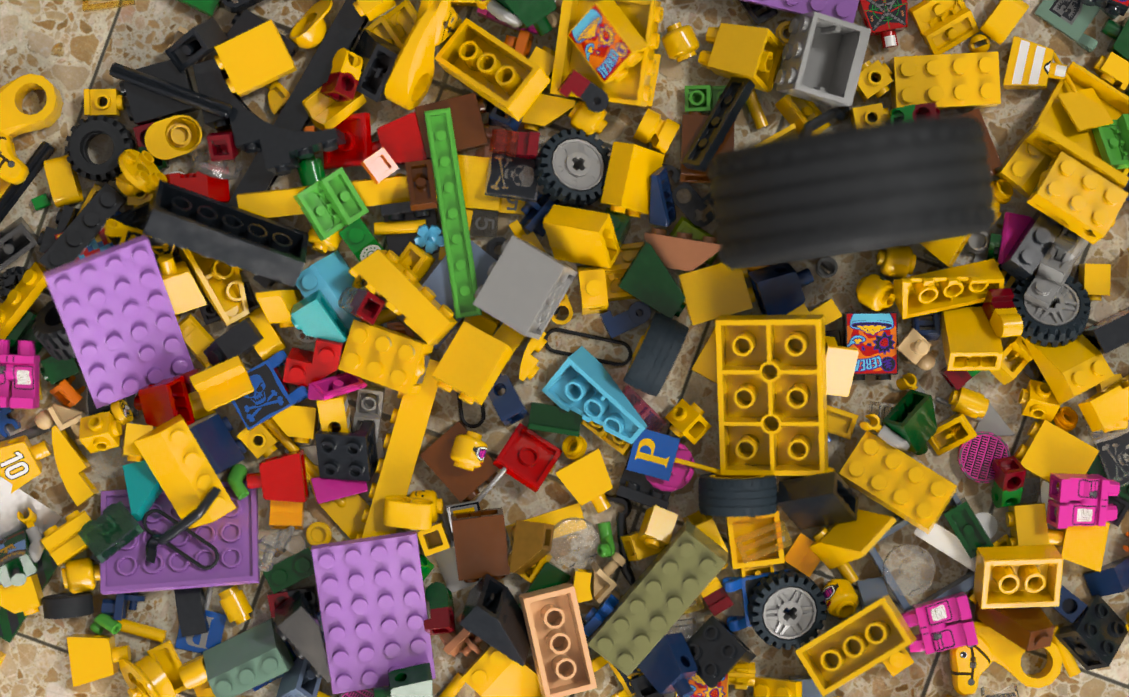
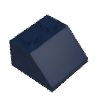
(218, 443)

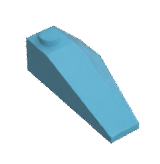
(331, 278)
(591, 392)

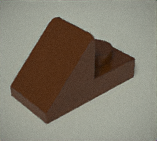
(421, 185)

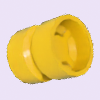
(656, 131)

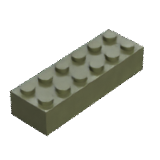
(658, 598)

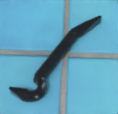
(838, 113)
(179, 527)
(621, 531)

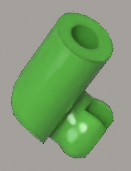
(235, 480)
(607, 545)
(105, 621)

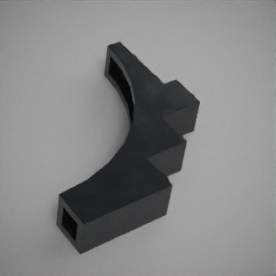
(251, 133)

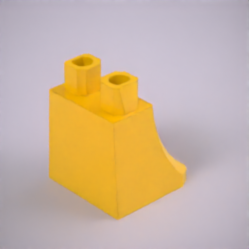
(743, 53)

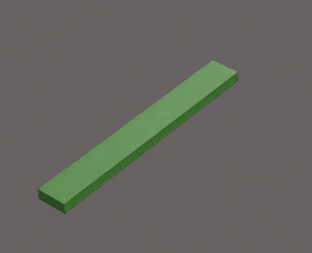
(452, 211)

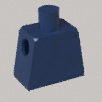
(779, 288)
(509, 405)
(670, 666)

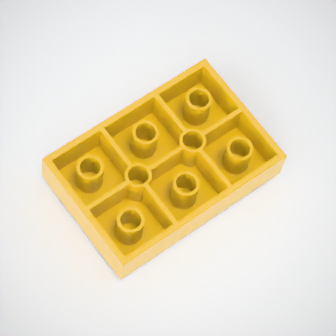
(772, 394)

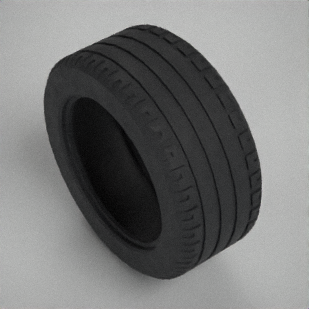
(852, 190)

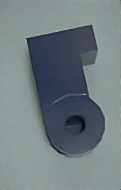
(635, 315)
(1069, 605)

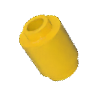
(968, 402)
(235, 605)

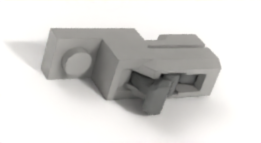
(1055, 268)

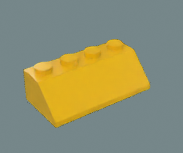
(183, 470)

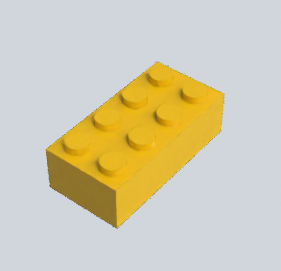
(492, 69)
(947, 79)
(897, 482)
(855, 645)

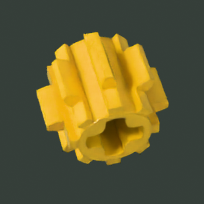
(742, 675)

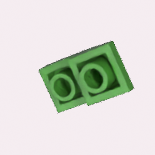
(702, 97)

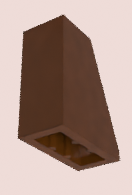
(1023, 626)

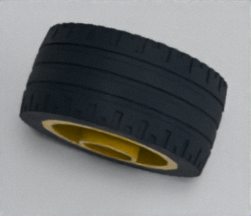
(656, 354)
(737, 495)

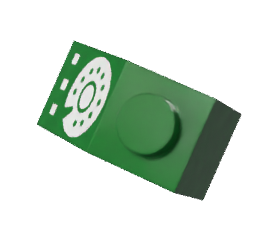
(360, 239)

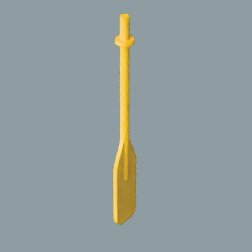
(346, 511)

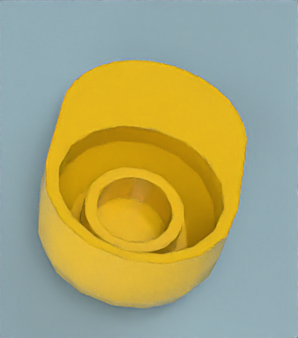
(311, 27)
(173, 137)

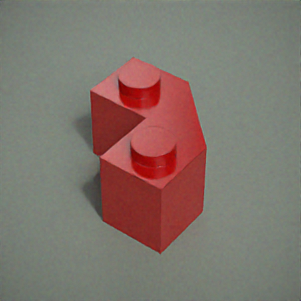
(202, 184)
(308, 366)

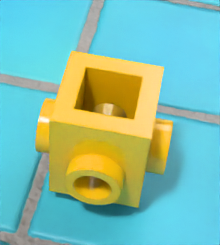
(866, 87)
(1038, 401)
(683, 419)
(100, 432)

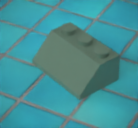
(246, 660)

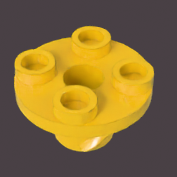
(138, 173)

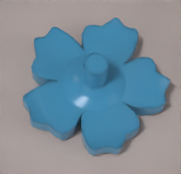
(429, 238)

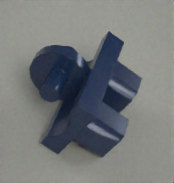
(535, 213)
(118, 606)

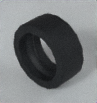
(68, 605)

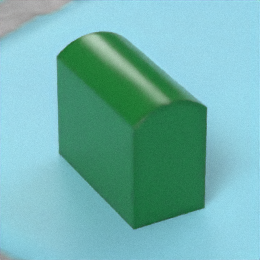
(41, 202)

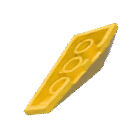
(220, 284)

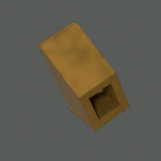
(530, 545)

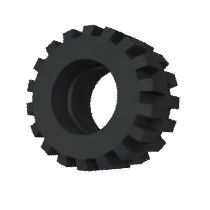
(80, 139)
(51, 333)

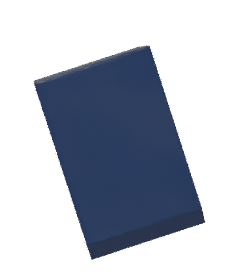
(1111, 579)

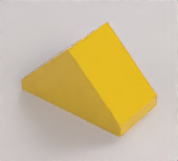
(951, 433)

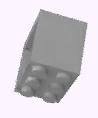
(822, 59)
(524, 287)

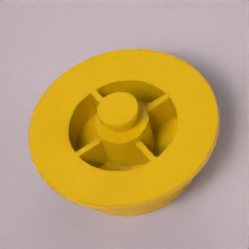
(146, 678)

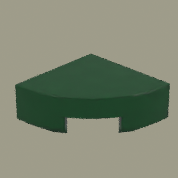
(993, 250)

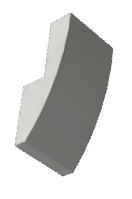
(369, 407)

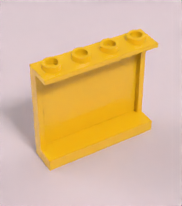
(635, 87)
(1057, 133)

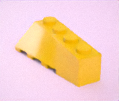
(946, 288)
(405, 295)
(1107, 406)

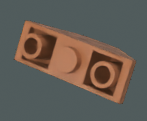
(681, 251)

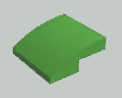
(1114, 142)
(331, 203)

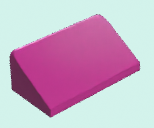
(1012, 229)
(335, 386)
(333, 489)

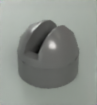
(828, 263)

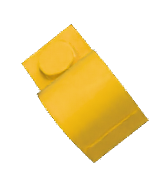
(194, 676)

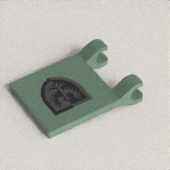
(1071, 19)

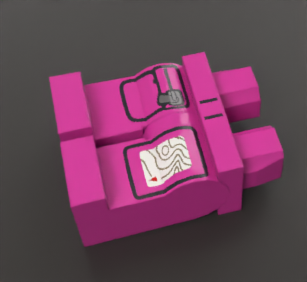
(19, 375)
(1081, 500)
(933, 624)

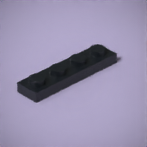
(718, 124)
(83, 228)

